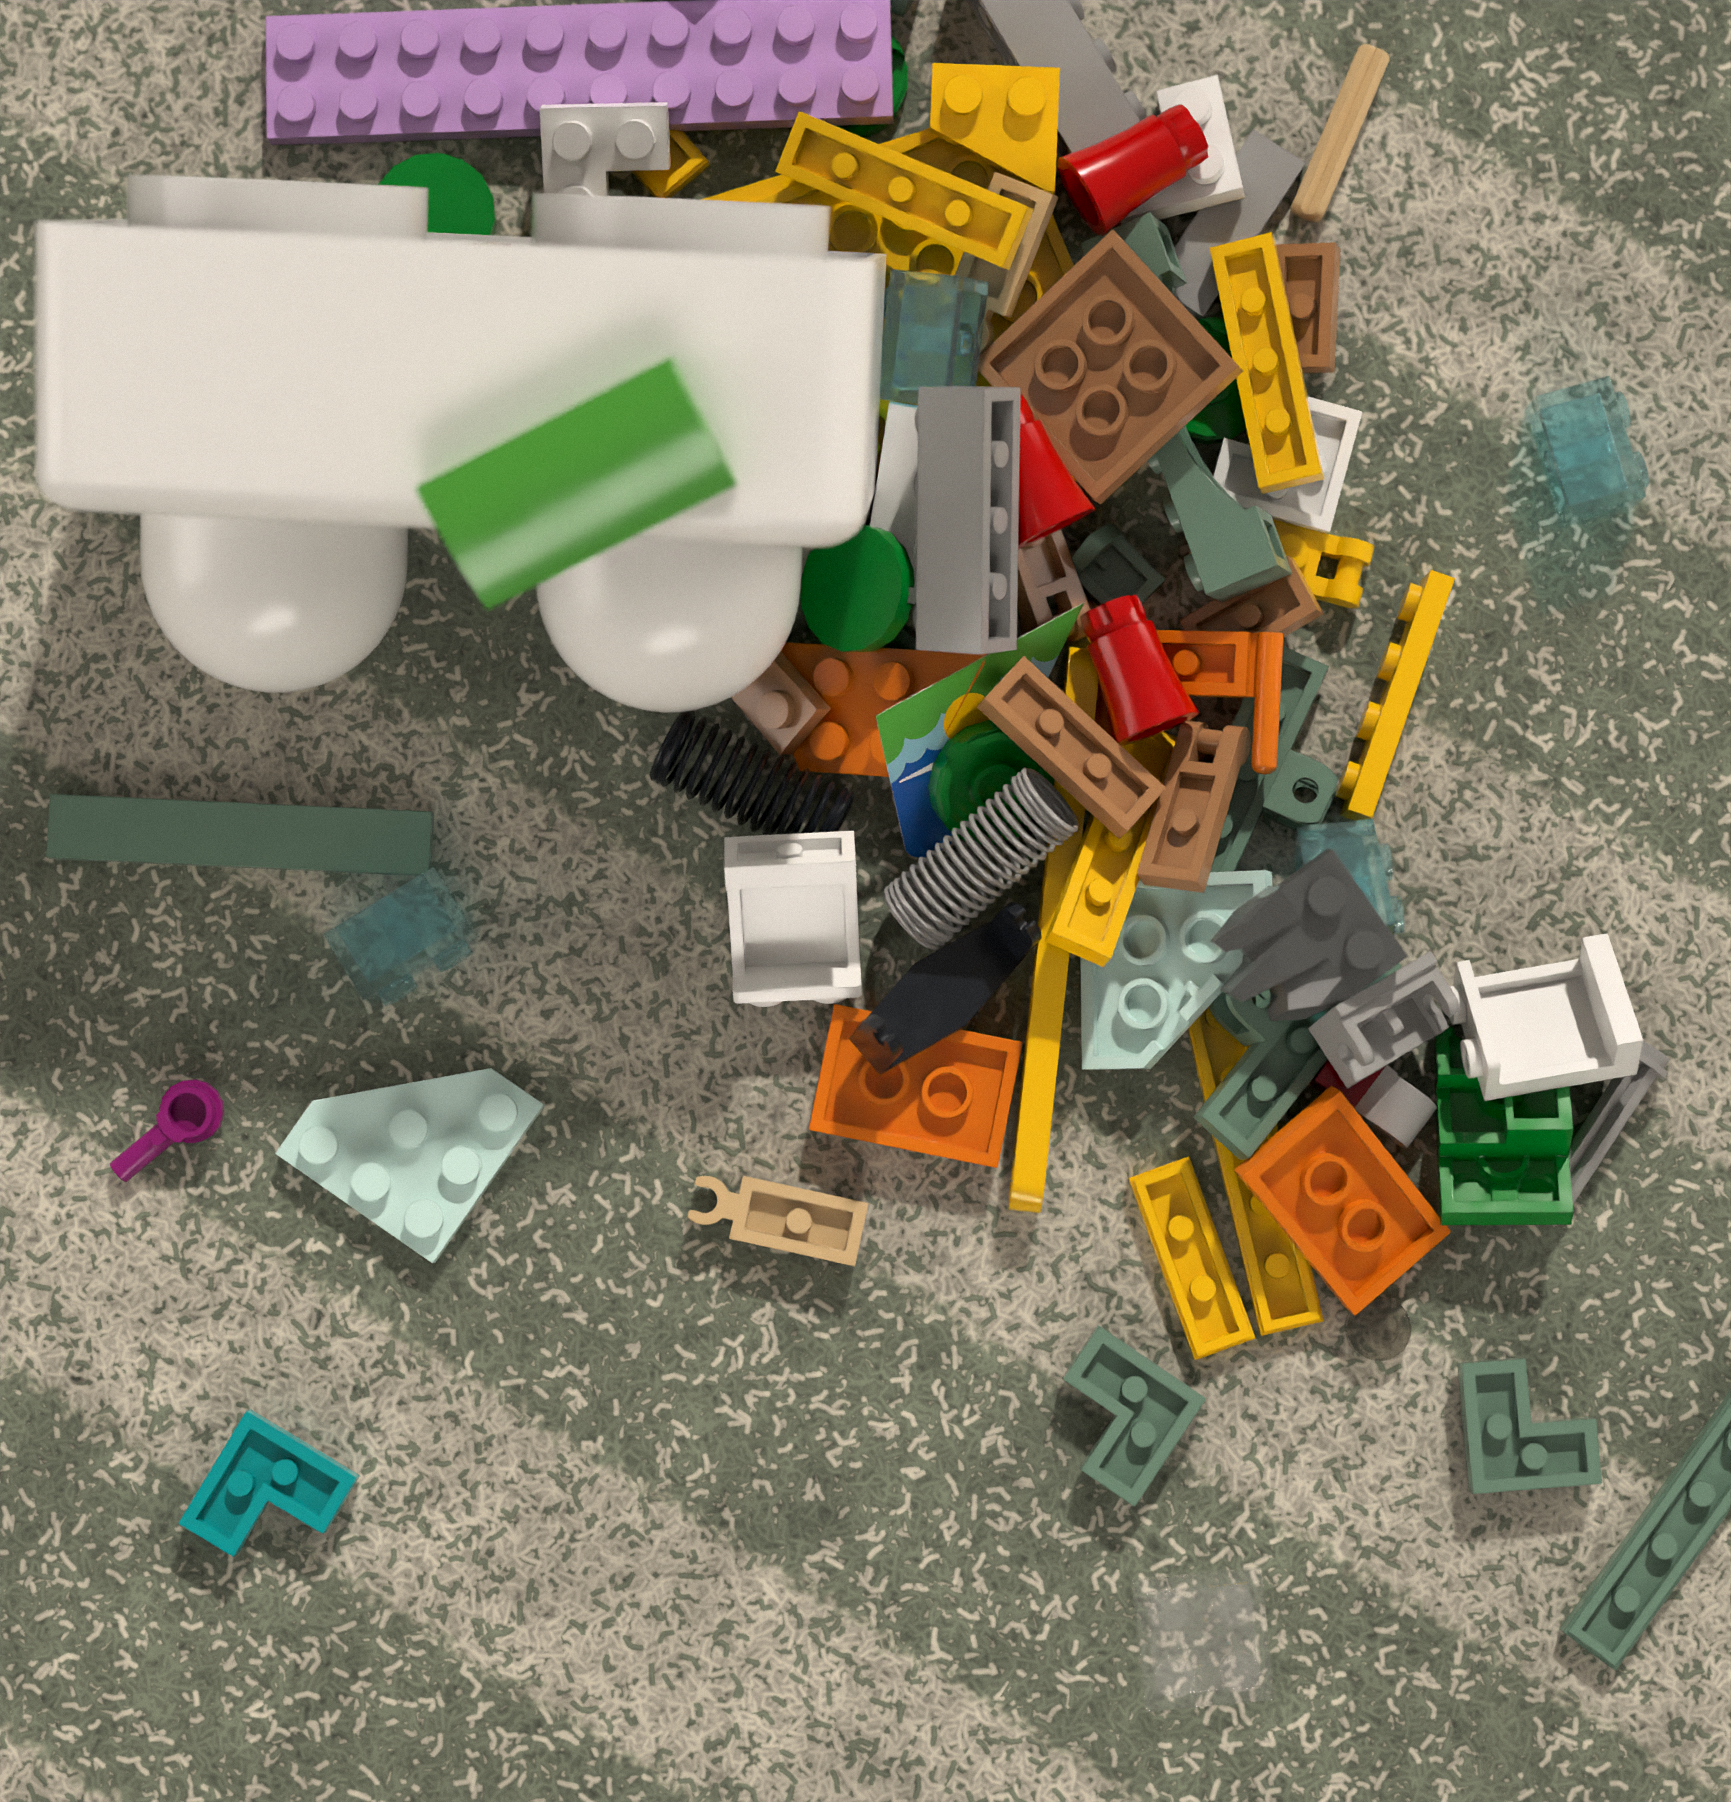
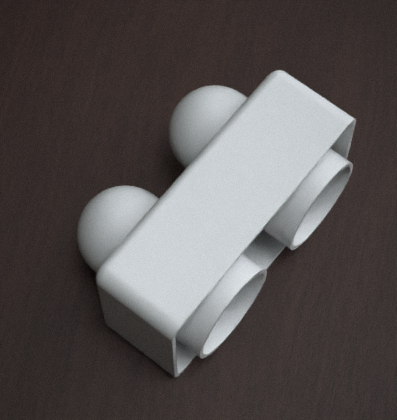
(305, 355)

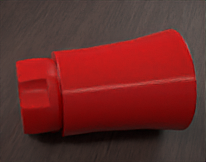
(1132, 166)
(1046, 489)
(1134, 671)

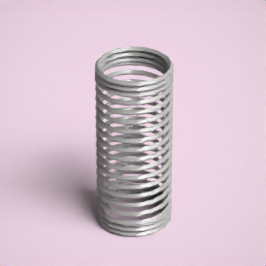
(936, 927)

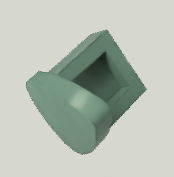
(1113, 568)

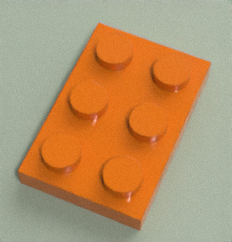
(937, 1103)
(1342, 1200)

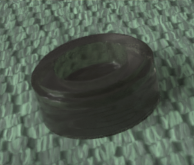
(1379, 1329)

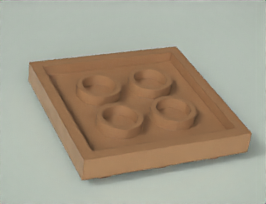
(1109, 365)

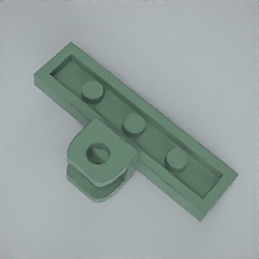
(1273, 793)
(1267, 1075)

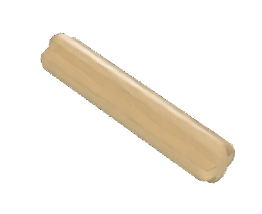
(1340, 133)

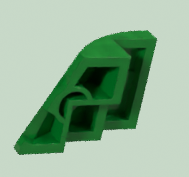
(1502, 1155)

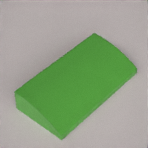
(577, 484)

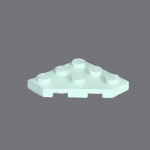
(1160, 971)
(414, 1150)

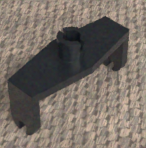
(945, 990)

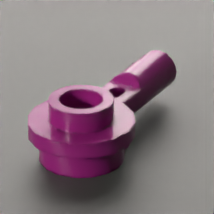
(187, 1114)

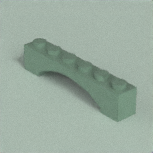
(1228, 544)

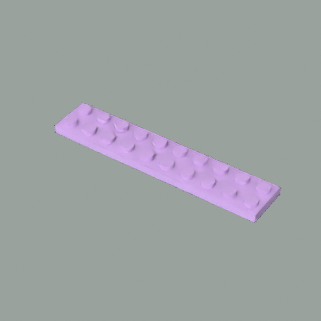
(495, 67)

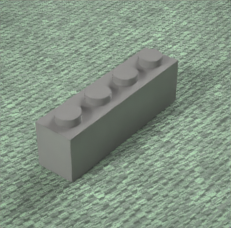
(1053, 36)
(967, 519)

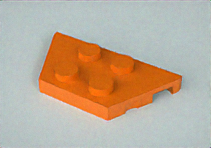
(856, 691)

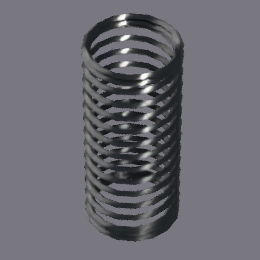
(674, 744)

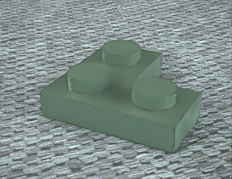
(1148, 1409)
(1509, 1449)

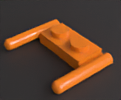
(1227, 666)

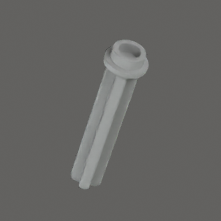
(1610, 1117)

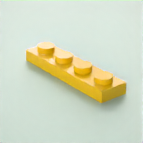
(904, 190)
(1267, 352)
(1401, 669)
(1106, 872)

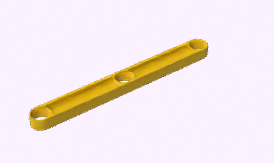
(1048, 986)

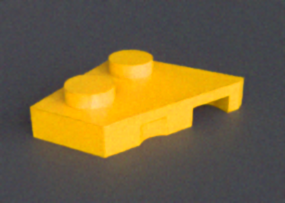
(1000, 116)

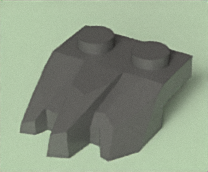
(1308, 941)

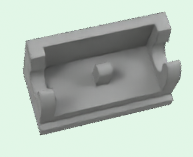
(1385, 1020)

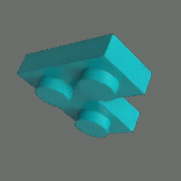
(263, 1467)

